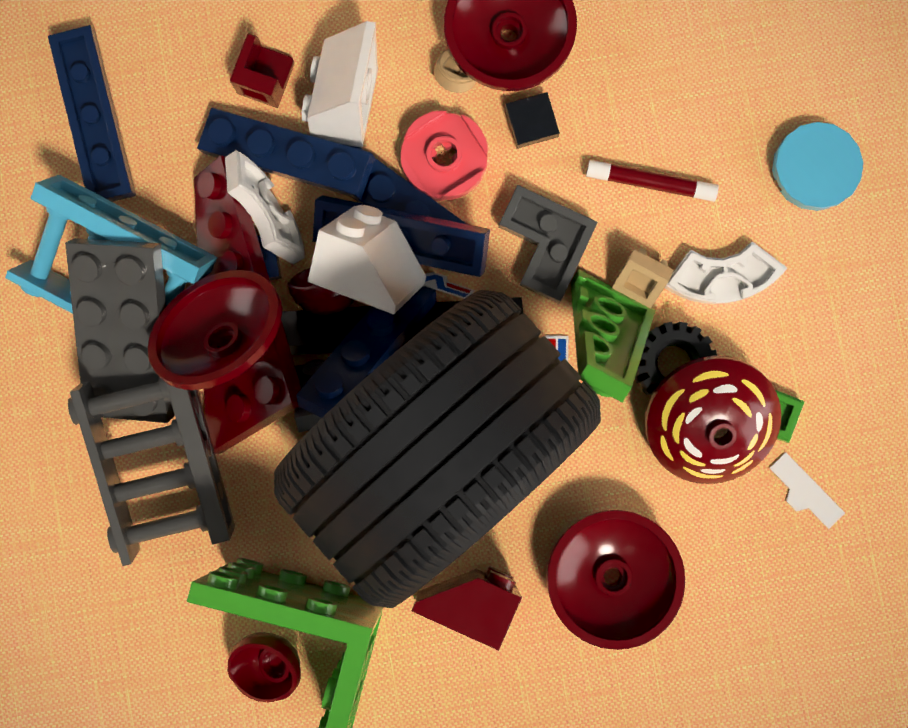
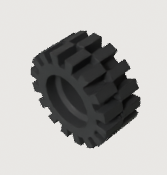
(664, 336)

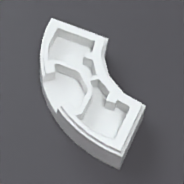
(252, 189)
(724, 279)

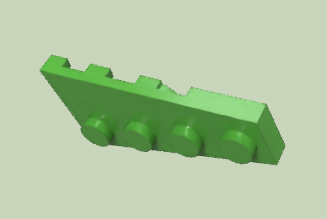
(608, 335)

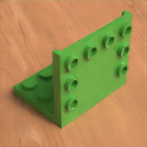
(303, 607)

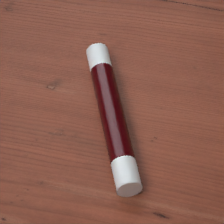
(652, 180)

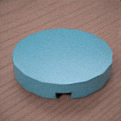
(817, 166)

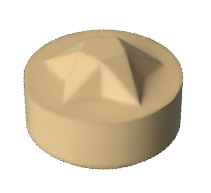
(450, 75)

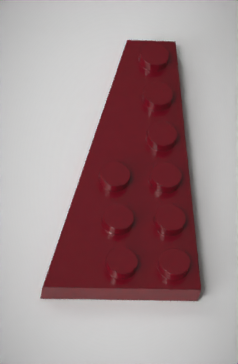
(271, 385)

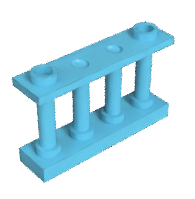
(102, 221)

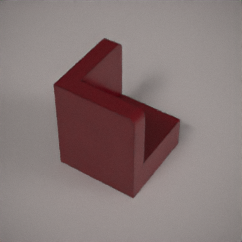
(261, 72)

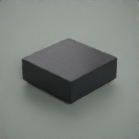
(532, 120)

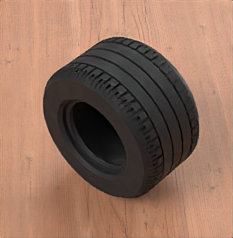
(436, 447)

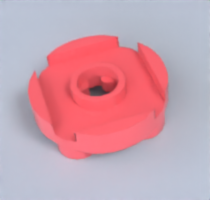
(450, 131)

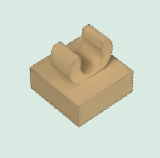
(643, 278)

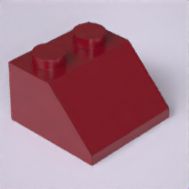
(472, 604)

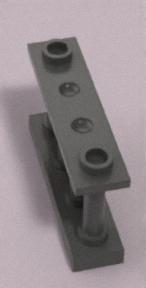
(199, 472)

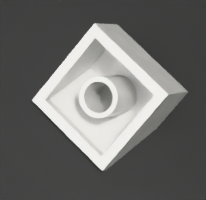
(343, 86)
(366, 260)

